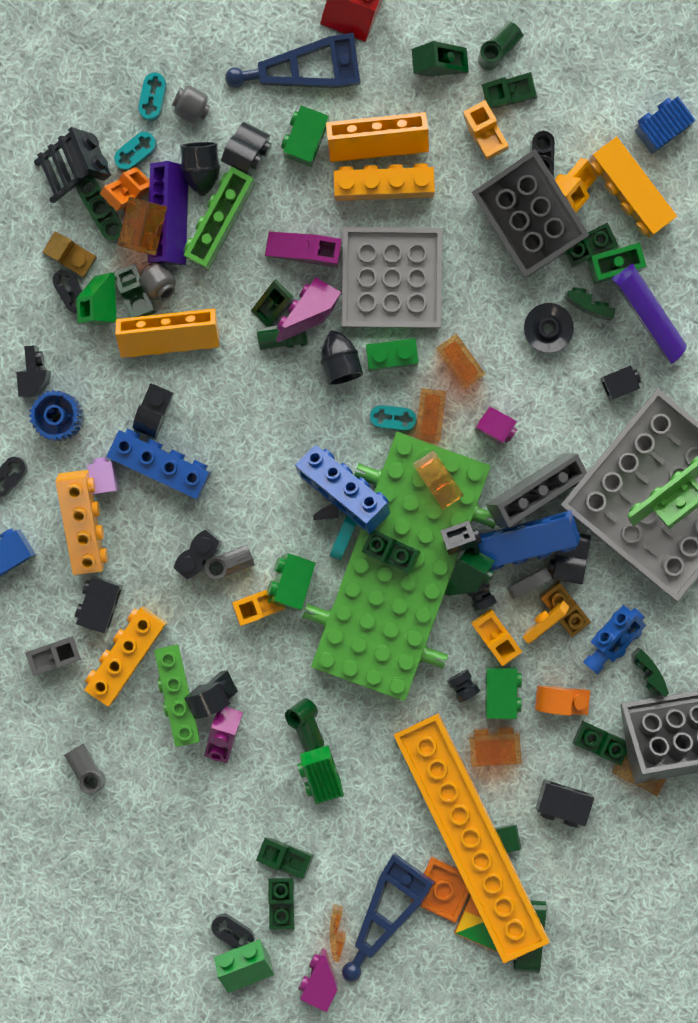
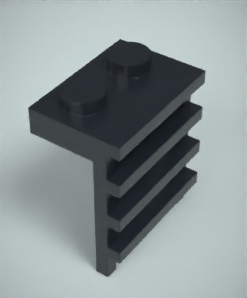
(83, 158)

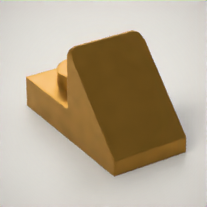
(69, 254)

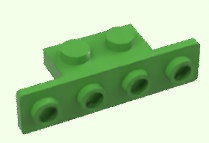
(672, 500)
(175, 689)

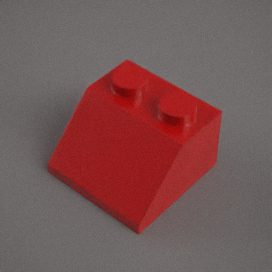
(351, 16)

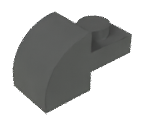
(53, 655)

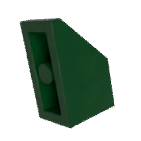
(439, 59)
(470, 573)

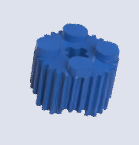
(47, 406)

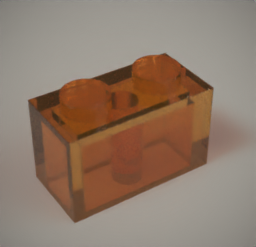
(142, 226)
(460, 361)
(430, 415)
(494, 747)

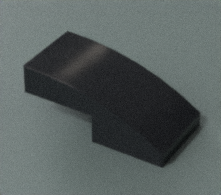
(327, 512)

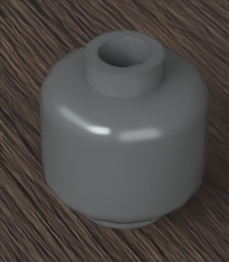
(191, 104)
(157, 281)

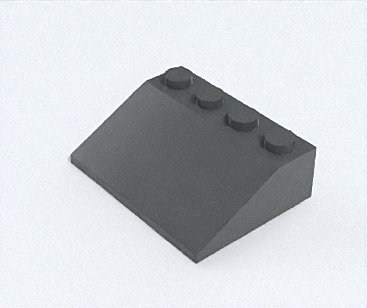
(530, 214)
(662, 736)

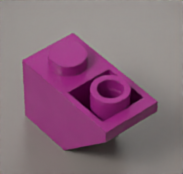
(497, 426)
(223, 734)
(321, 984)

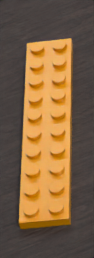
(471, 838)

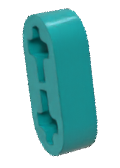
(146, 96)
(131, 147)
(393, 411)
(343, 539)

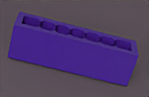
(171, 190)
(650, 313)

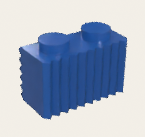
(665, 124)

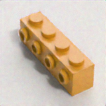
(371, 139)
(384, 183)
(632, 188)
(167, 333)
(81, 522)
(125, 655)

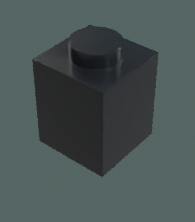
(621, 382)

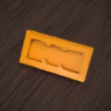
(545, 621)

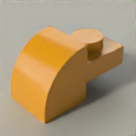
(484, 130)
(576, 183)
(254, 608)
(496, 637)

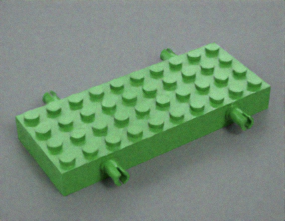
(380, 611)

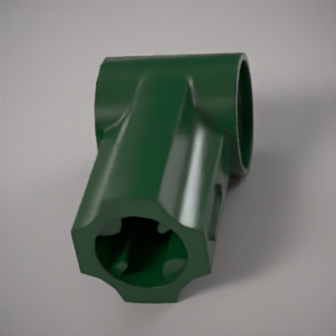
(500, 45)
(268, 335)
(302, 718)

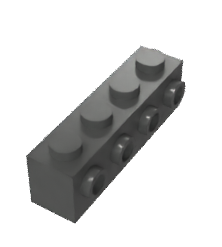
(536, 490)

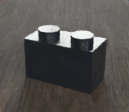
(98, 604)
(564, 803)

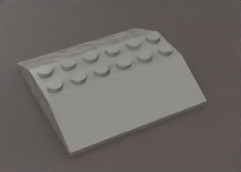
(640, 459)

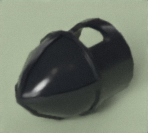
(200, 165)
(340, 359)

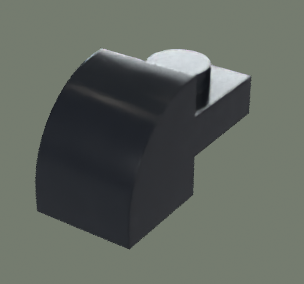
(33, 380)
(152, 411)
(211, 697)

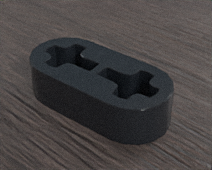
(62, 290)
(13, 480)
(235, 926)

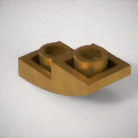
(575, 619)

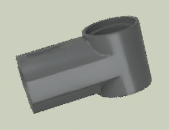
(232, 562)
(83, 766)

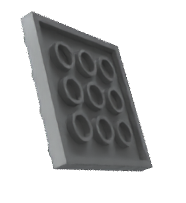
(391, 277)

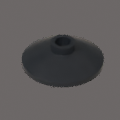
(561, 325)

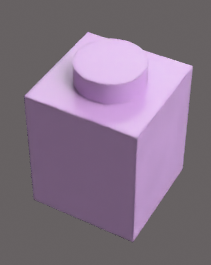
(104, 474)

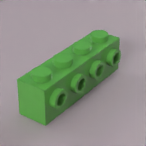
(219, 218)

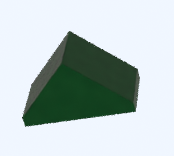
(273, 303)

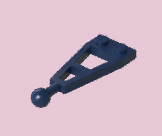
(343, 59)
(409, 881)

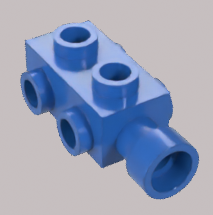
(613, 635)

